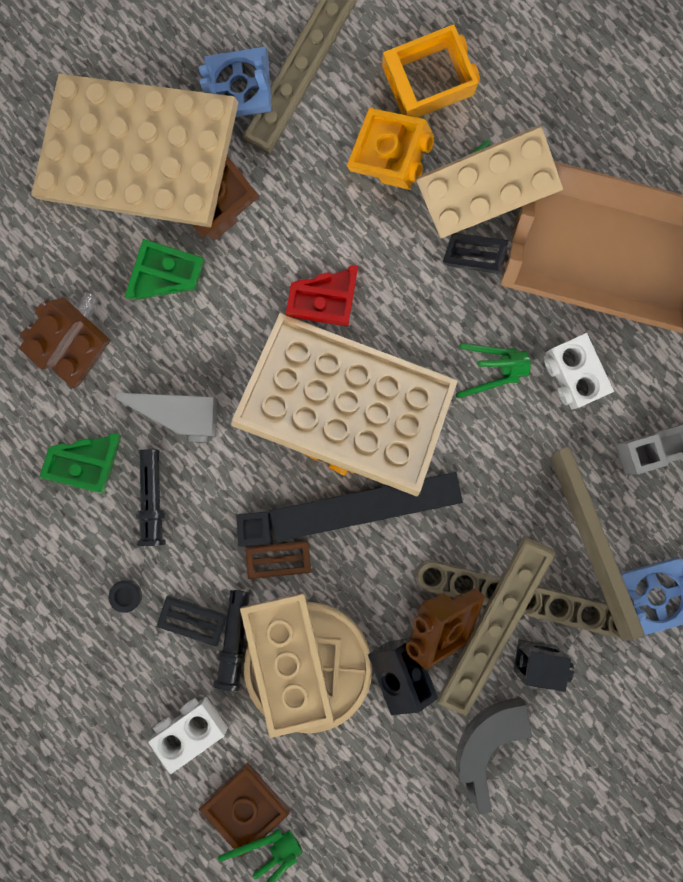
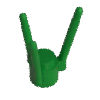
(512, 364)
(284, 853)

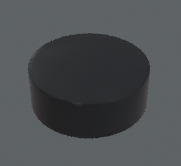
(125, 596)

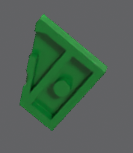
(163, 272)
(83, 463)

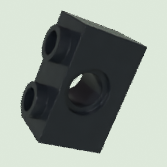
(543, 666)
(401, 679)

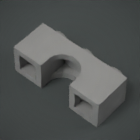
(651, 450)

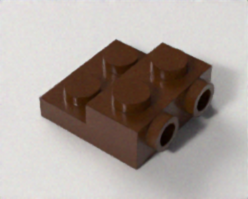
(233, 198)
(63, 341)
(443, 627)

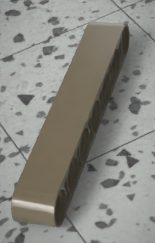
(569, 615)

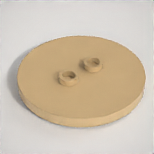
(343, 661)

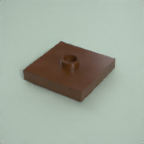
(244, 808)

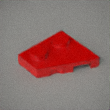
(324, 298)

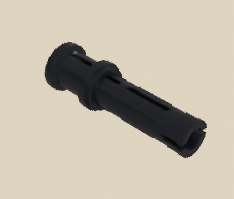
(150, 515)
(231, 655)

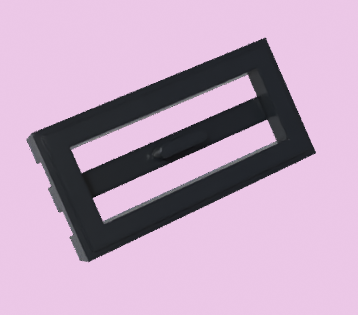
(499, 258)
(166, 611)

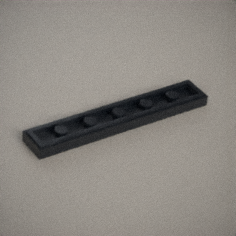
(363, 507)

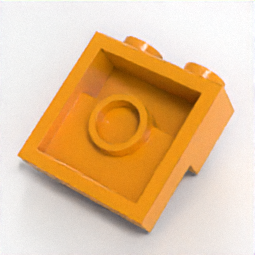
(391, 148)

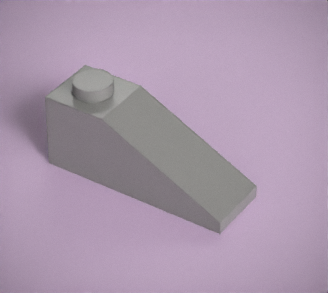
(182, 414)

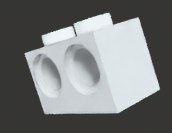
(586, 368)
(192, 739)

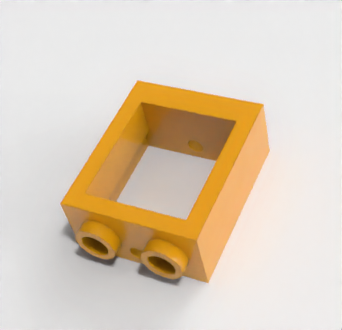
(457, 48)

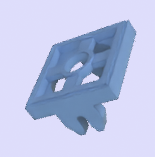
(259, 59)
(631, 578)

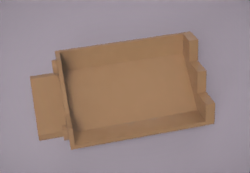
(602, 248)

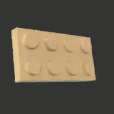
(490, 182)
(287, 665)

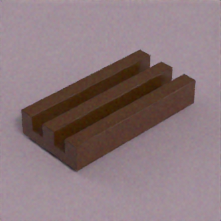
(278, 559)

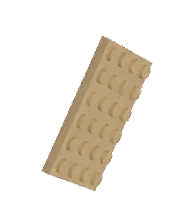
(135, 149)
(346, 404)

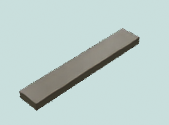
(298, 72)
(597, 545)
(496, 625)

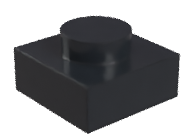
(254, 529)

